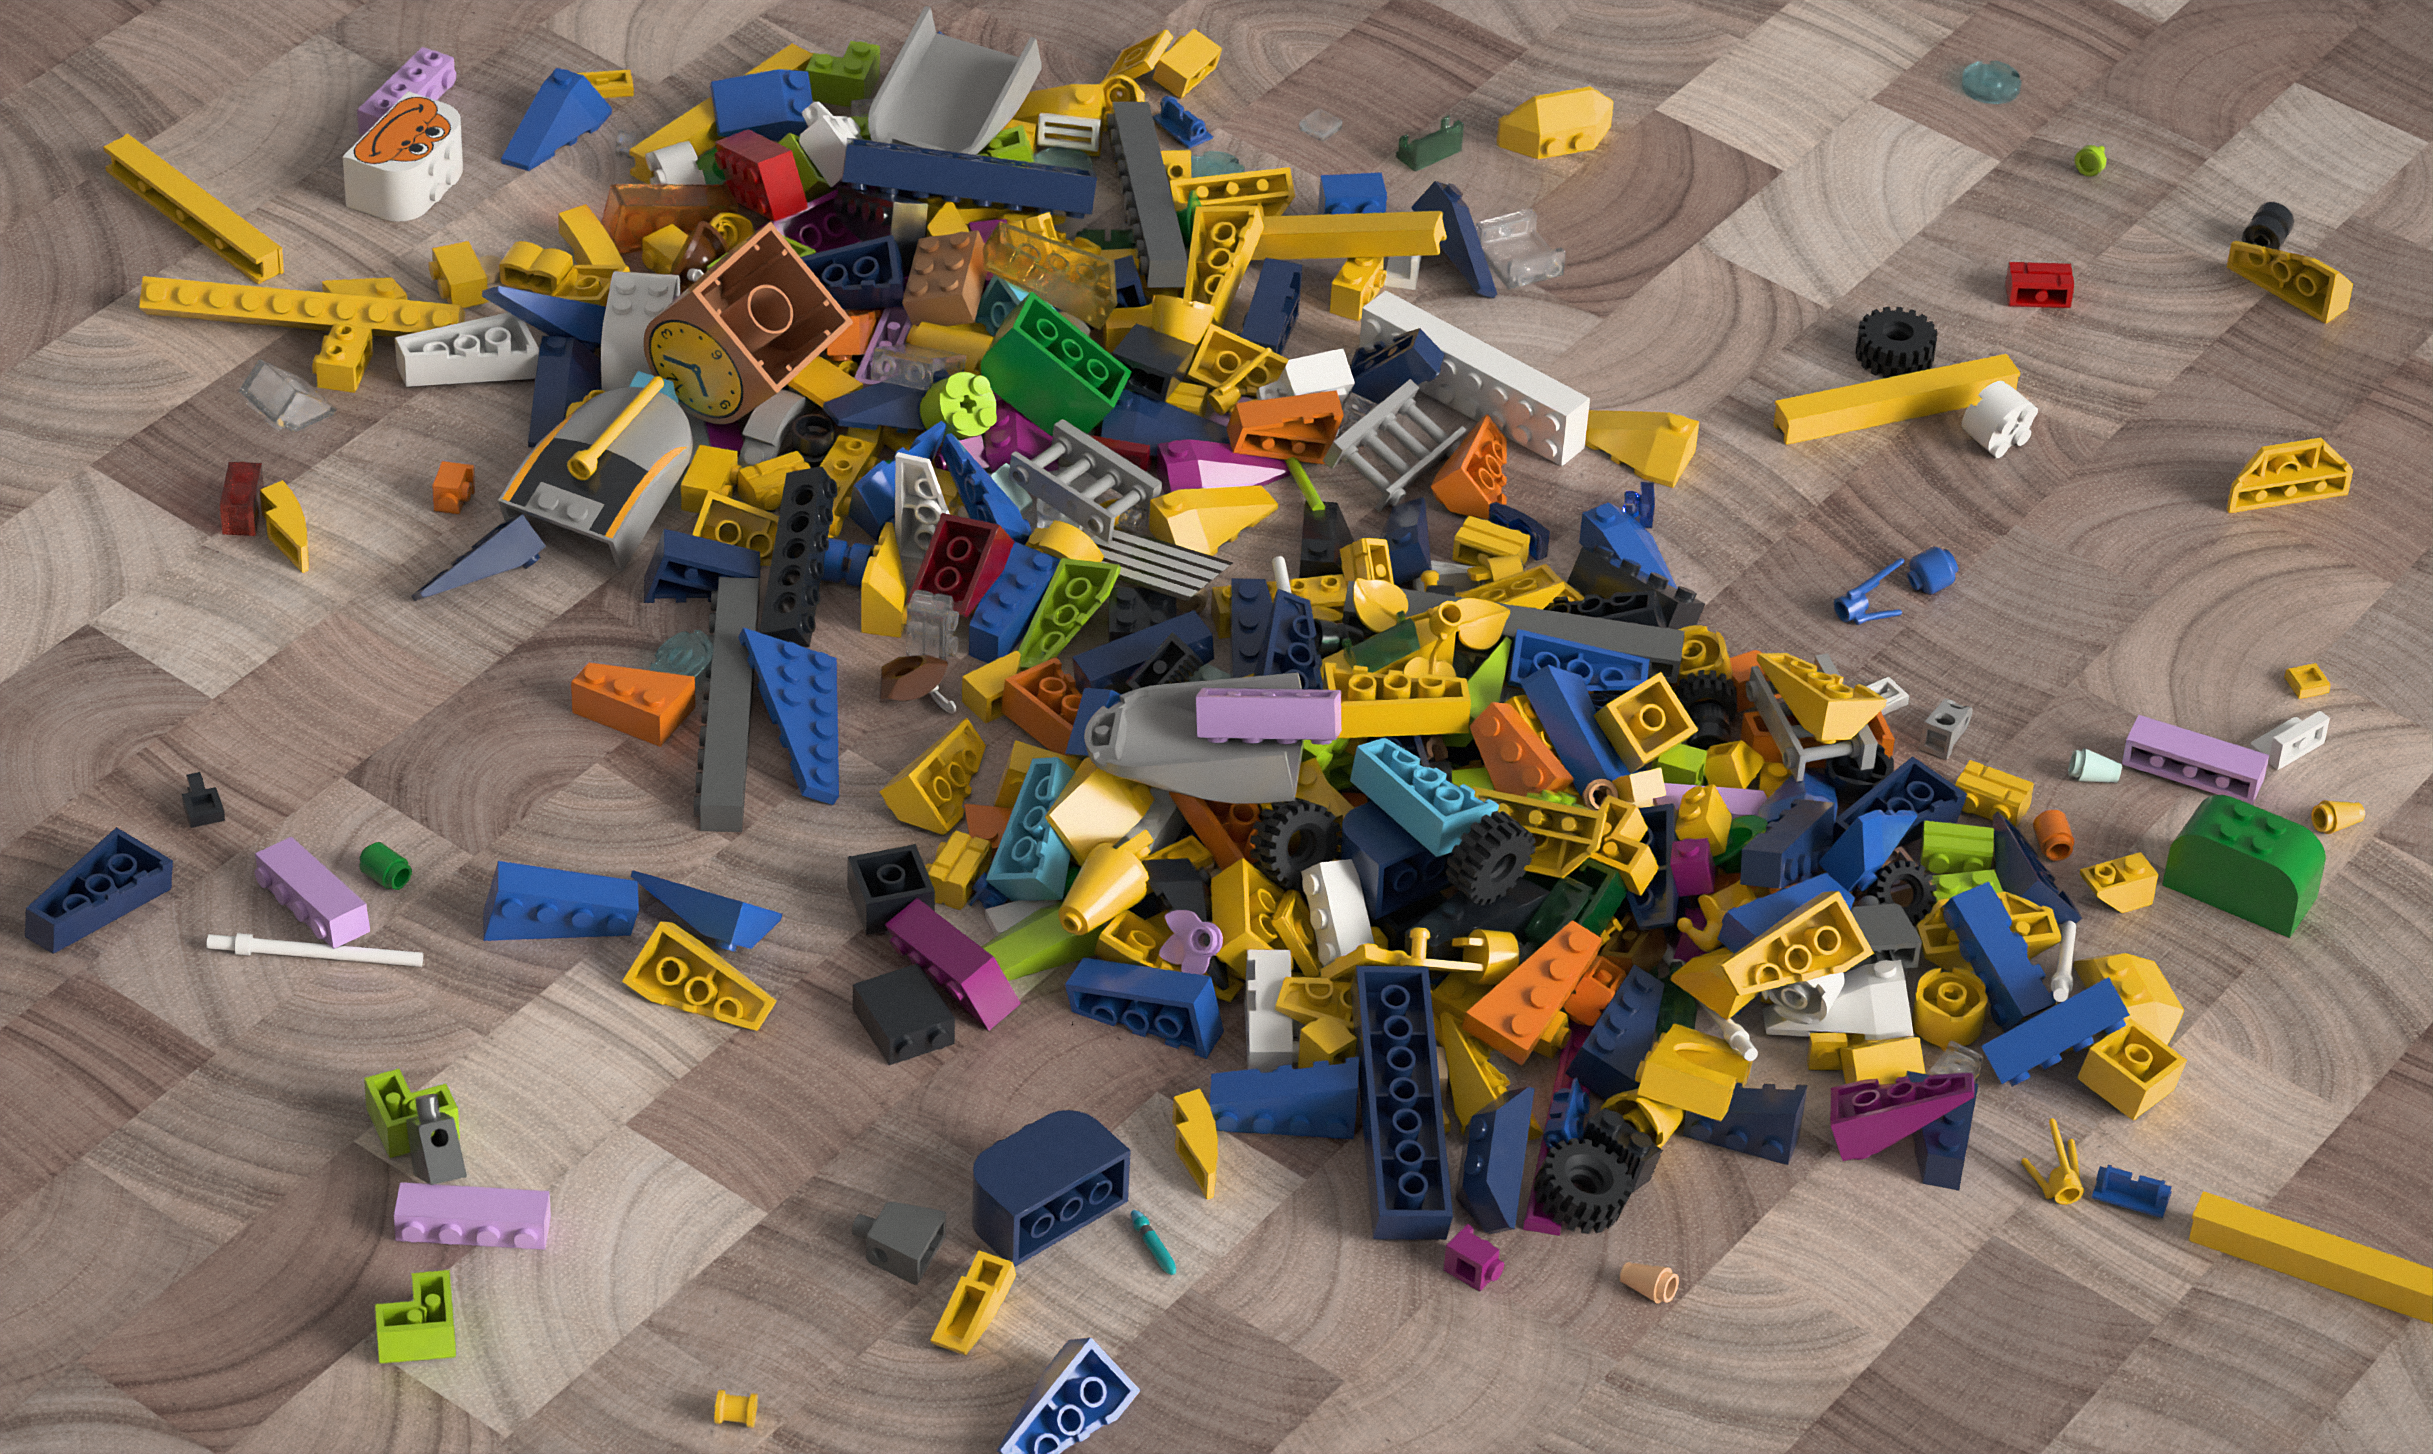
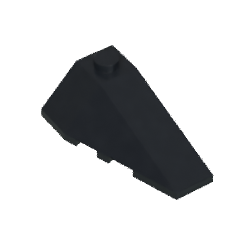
(1322, 539)
(1189, 889)

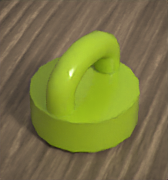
(2090, 160)

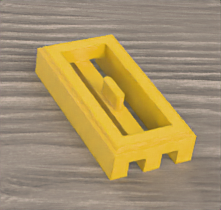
(611, 83)

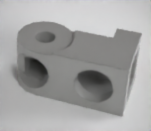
(1944, 728)

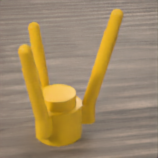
(1227, 395)
(2063, 1182)

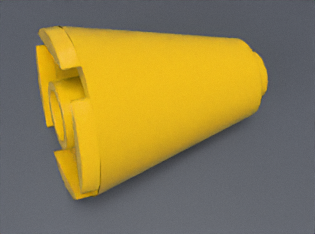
(1182, 319)
(952, 340)
(1103, 889)
(1646, 1115)

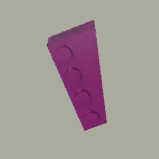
(953, 962)

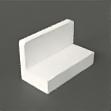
(1402, 271)
(2292, 739)

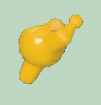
(1714, 909)

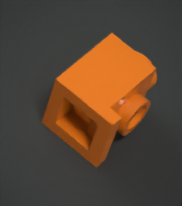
(453, 487)

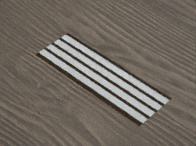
(1159, 564)

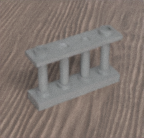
(1384, 418)
(1089, 457)
(1794, 757)

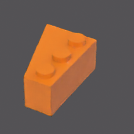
(856, 337)
(633, 700)

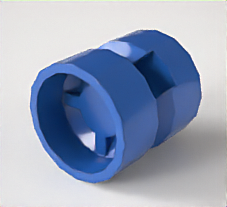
(837, 562)

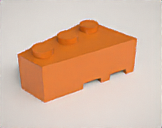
(1286, 426)
(1515, 754)

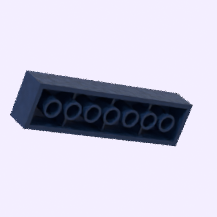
(969, 176)
(1401, 1103)

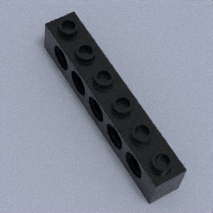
(799, 556)

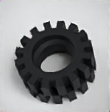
(1708, 687)
(1915, 878)

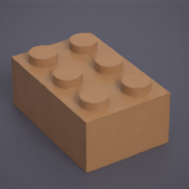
(946, 279)

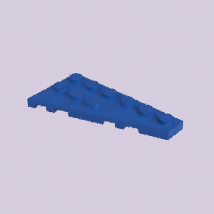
(802, 700)

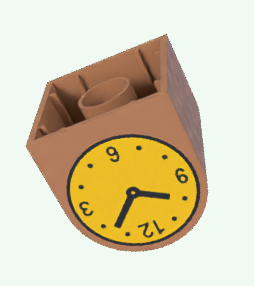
(743, 329)

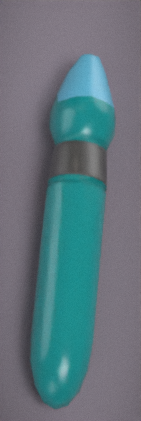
(1153, 1242)

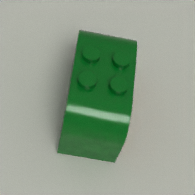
(1052, 368)
(2247, 863)

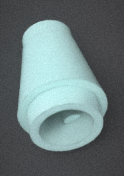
(2092, 767)

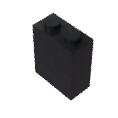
(1155, 361)
(903, 1014)

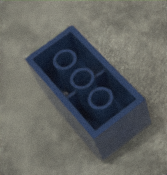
(1389, 861)
(1047, 1183)

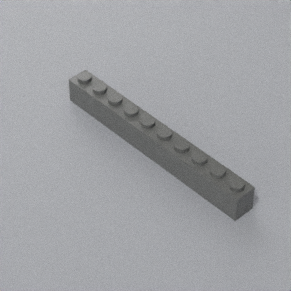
(1147, 195)
(1658, 644)
(729, 708)

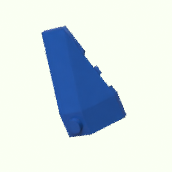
(1070, 1401)

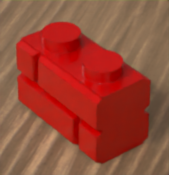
(2039, 285)

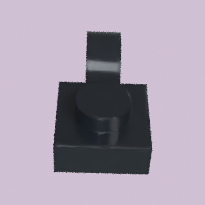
(201, 804)

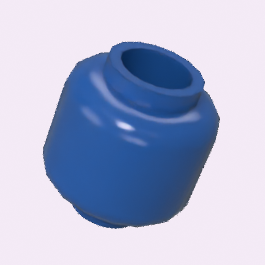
(1932, 570)

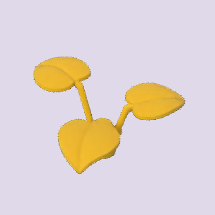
(1476, 620)

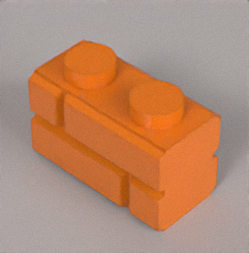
(1594, 991)

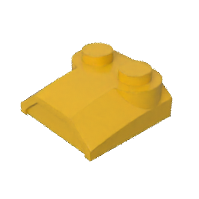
(588, 283)

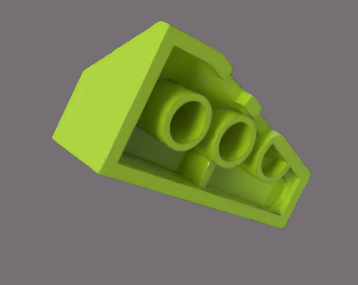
(1066, 606)
(1484, 688)
(1040, 944)

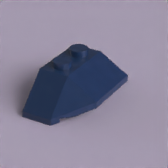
(1495, 1160)

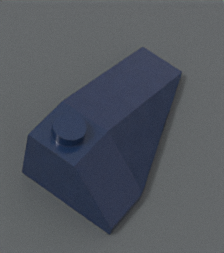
(1153, 422)

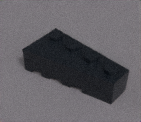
(1628, 607)

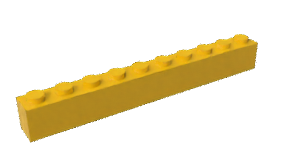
(292, 307)

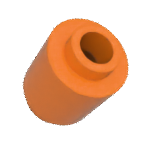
(2054, 834)

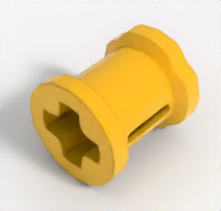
(735, 1408)

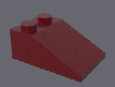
(963, 560)

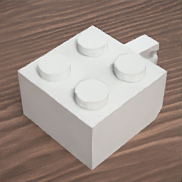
(826, 141)
(1312, 375)

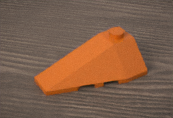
(1474, 472)

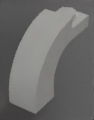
(770, 425)

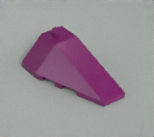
(1213, 465)
(1875, 1116)

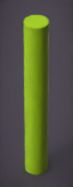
(1304, 484)

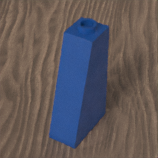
(1568, 719)

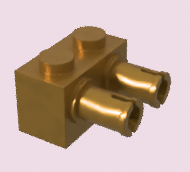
(1634, 946)

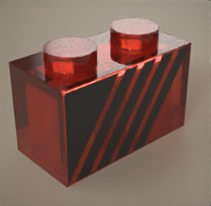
(241, 498)

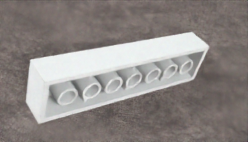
(1486, 381)

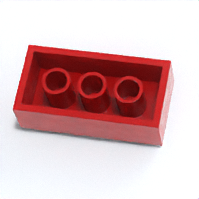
(761, 175)

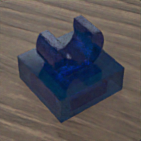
(1642, 502)

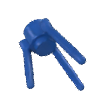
(1854, 603)

